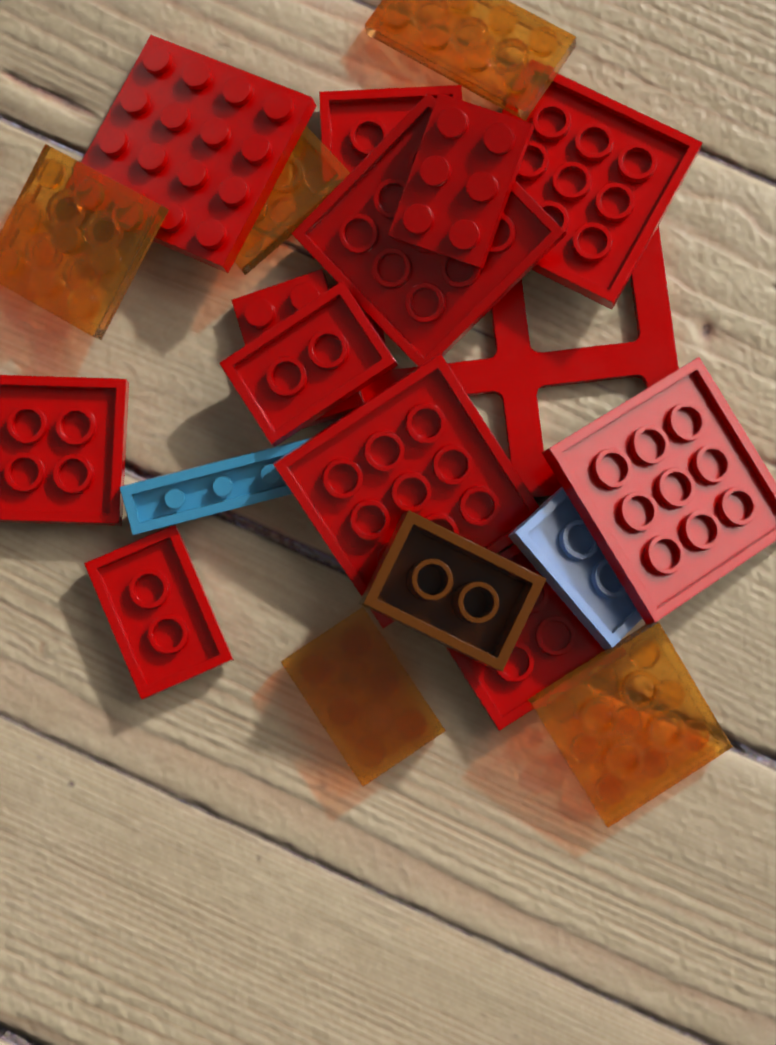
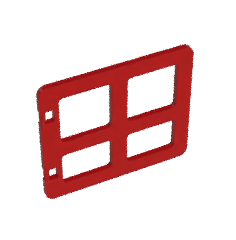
(519, 371)

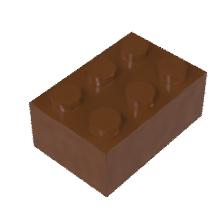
(452, 591)

